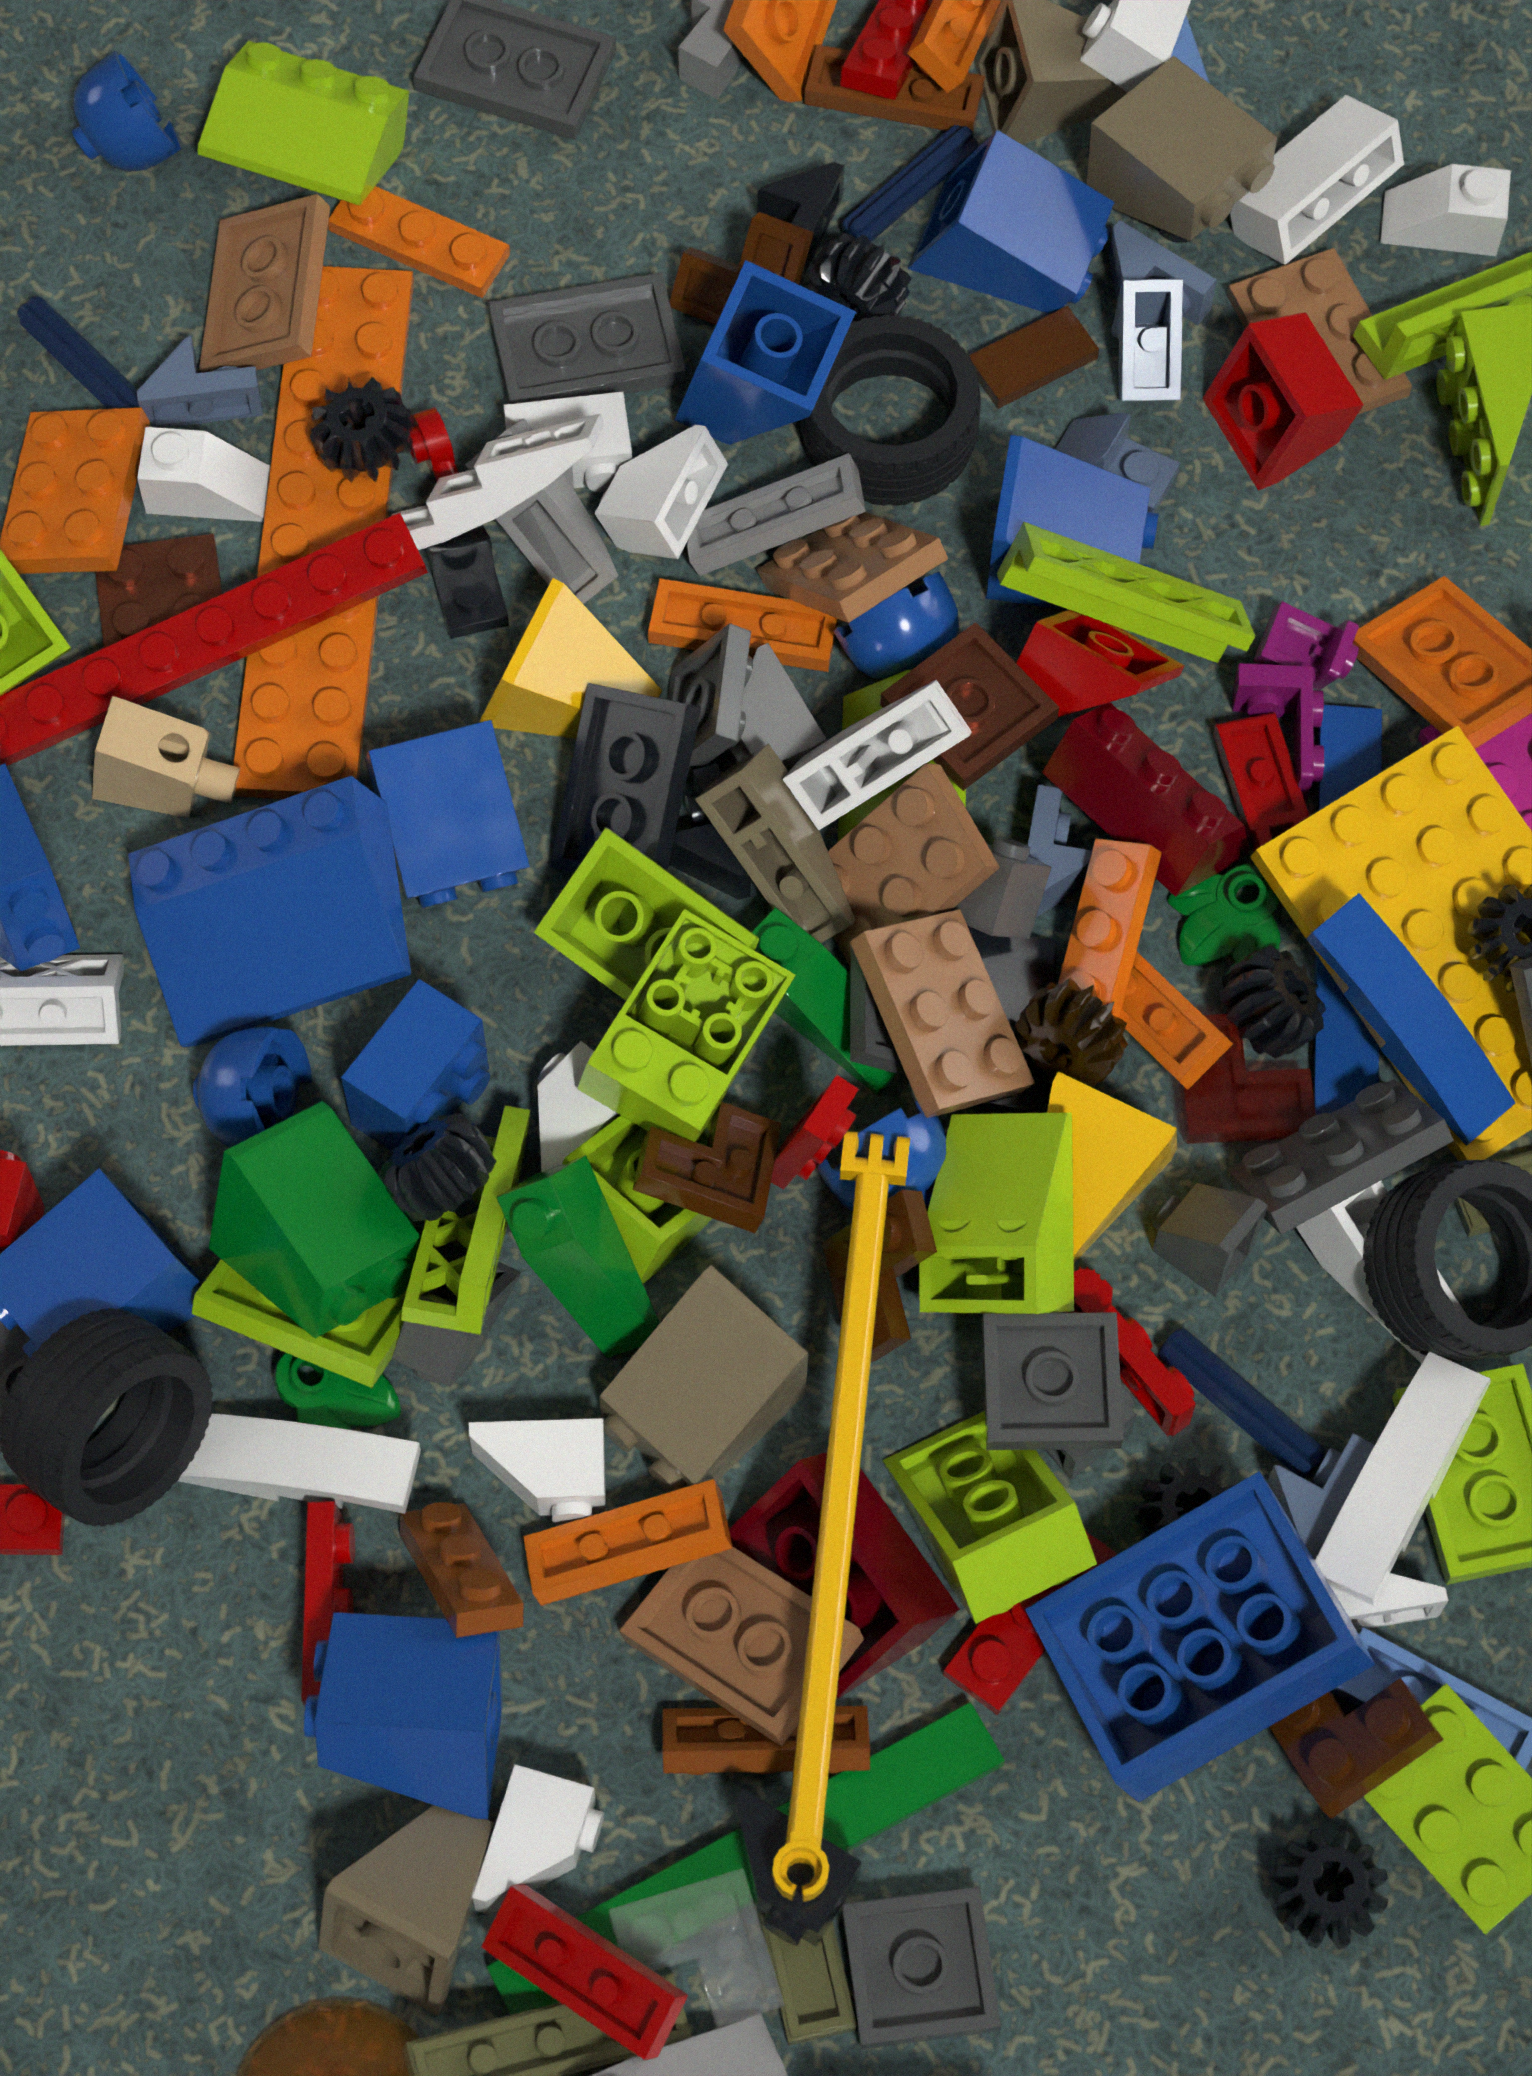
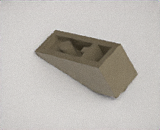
(777, 843)

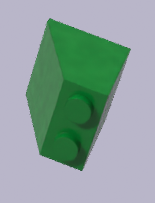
(311, 1222)

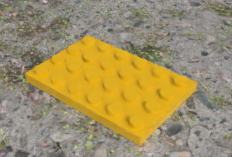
(1424, 855)

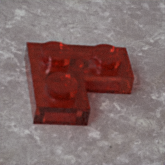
(1244, 1105)

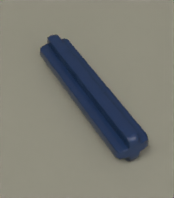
(911, 184)
(77, 355)
(1242, 1403)

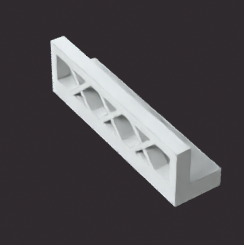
(63, 1002)

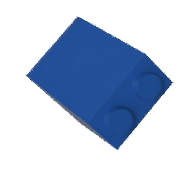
(1014, 228)
(764, 357)
(1070, 500)
(449, 813)
(31, 907)
(90, 1257)
(409, 1708)

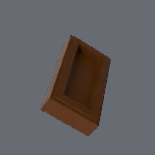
(1033, 357)

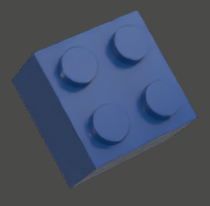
(416, 1067)

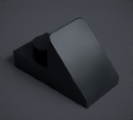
(805, 201)
(468, 583)
(703, 851)

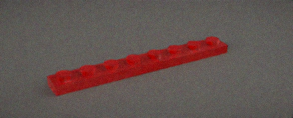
(208, 637)

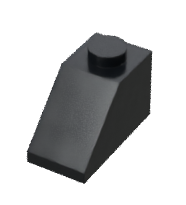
(762, 1835)

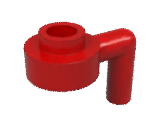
(432, 443)

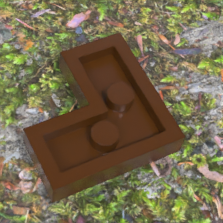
(706, 280)
(718, 1180)
(905, 1244)
(1355, 1753)

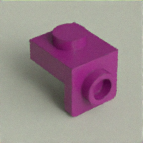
(1304, 640)

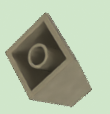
(1178, 152)
(704, 1385)

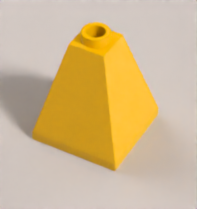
(554, 664)
(1113, 1155)

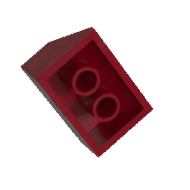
(1145, 797)
(890, 1584)

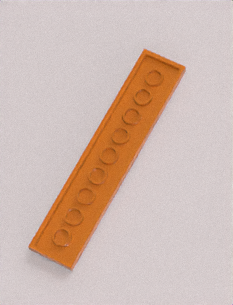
(311, 690)

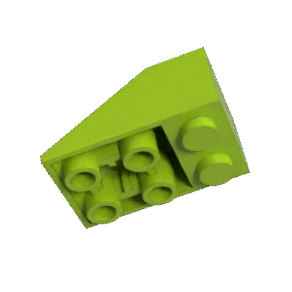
(1489, 393)
(685, 1029)
(1002, 1217)

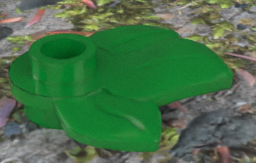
(1221, 923)
(335, 1399)

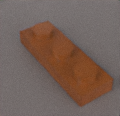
(918, 102)
(461, 1569)
(719, 1742)

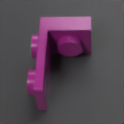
(1286, 690)

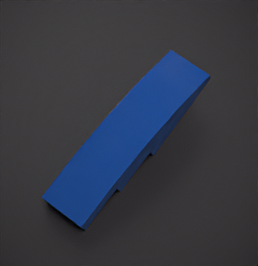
(1413, 1019)

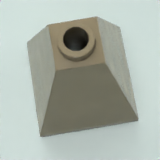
(1037, 72)
(408, 1905)

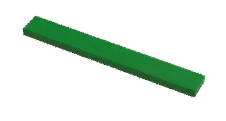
(857, 1808)

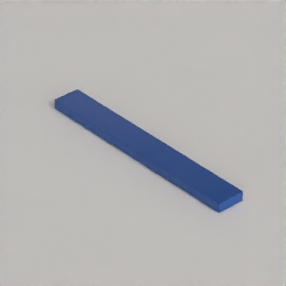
(1344, 1049)

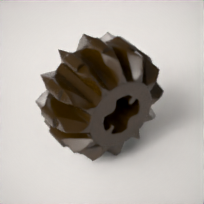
(1071, 1033)

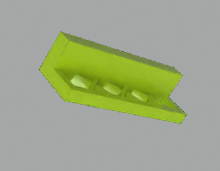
(1419, 328)
(1124, 594)
(479, 1232)

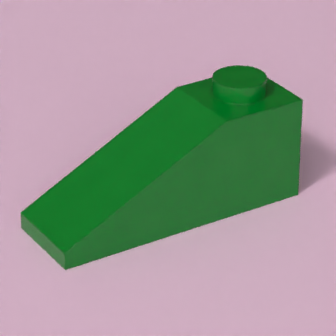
(818, 996)
(580, 1254)

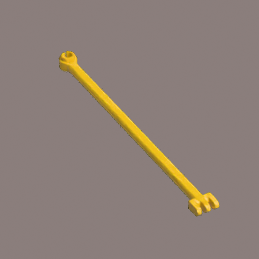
(838, 1509)

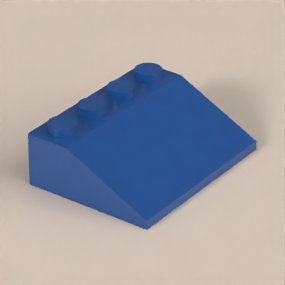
(272, 910)
(1198, 1638)

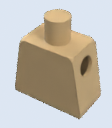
(156, 762)

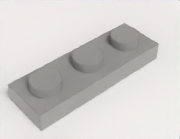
(776, 514)

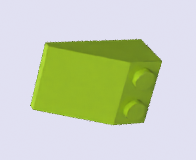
(650, 1227)
(990, 1517)

